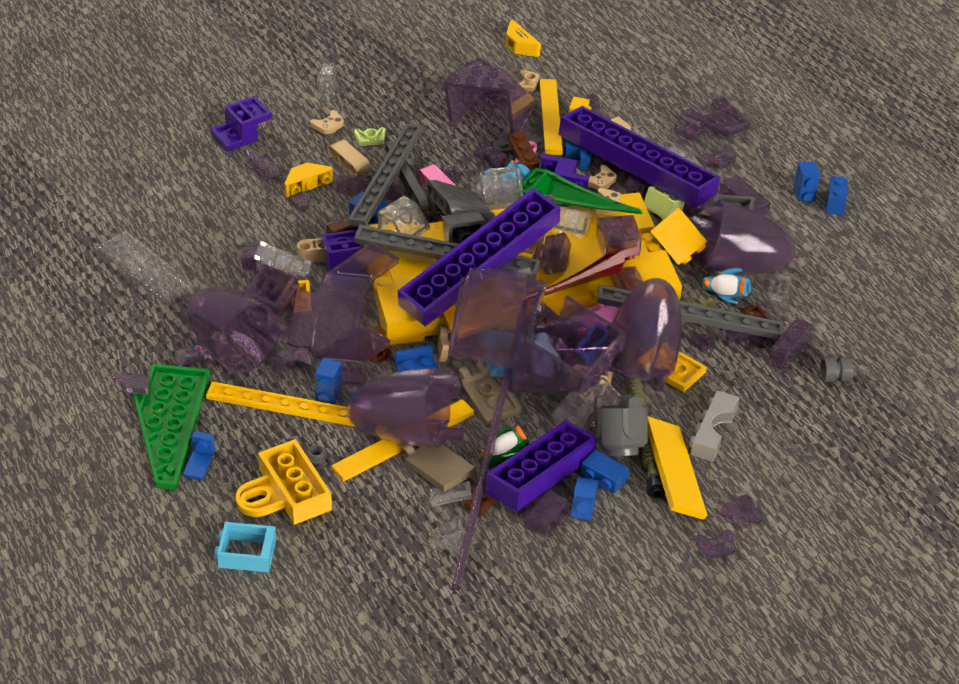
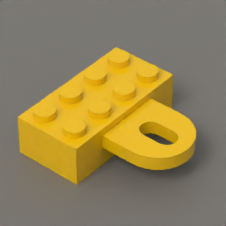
(287, 483)

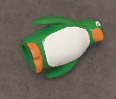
(507, 444)

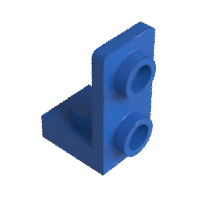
(201, 456)

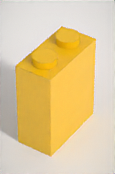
(679, 236)

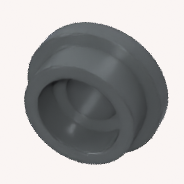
(316, 454)

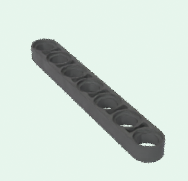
(409, 181)

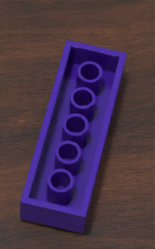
(540, 465)

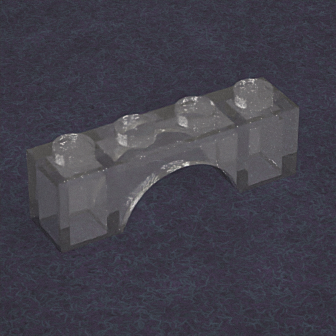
(282, 260)

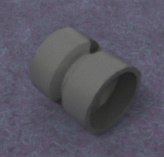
(840, 369)

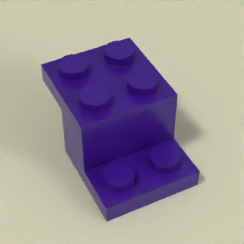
(241, 123)
(565, 168)
(339, 247)

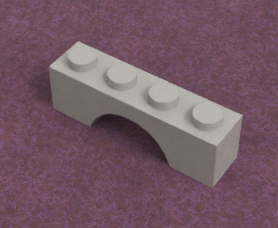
(707, 441)

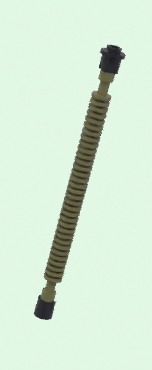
(654, 483)

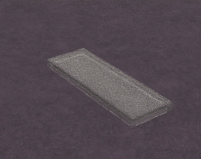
(145, 267)

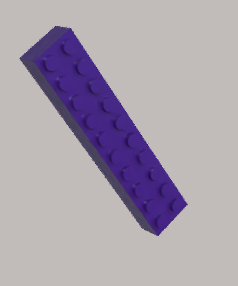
(639, 156)
(489, 246)

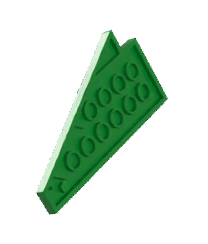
(169, 432)

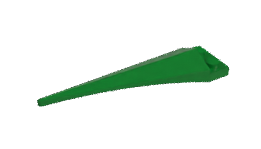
(571, 194)

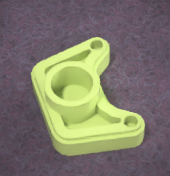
(370, 136)

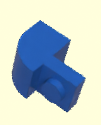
(574, 152)
(584, 498)

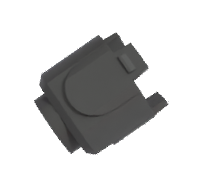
(621, 427)

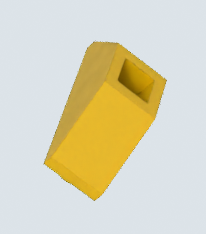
(520, 41)
(307, 177)

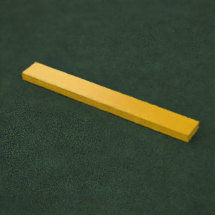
(550, 117)
(278, 403)
(385, 449)

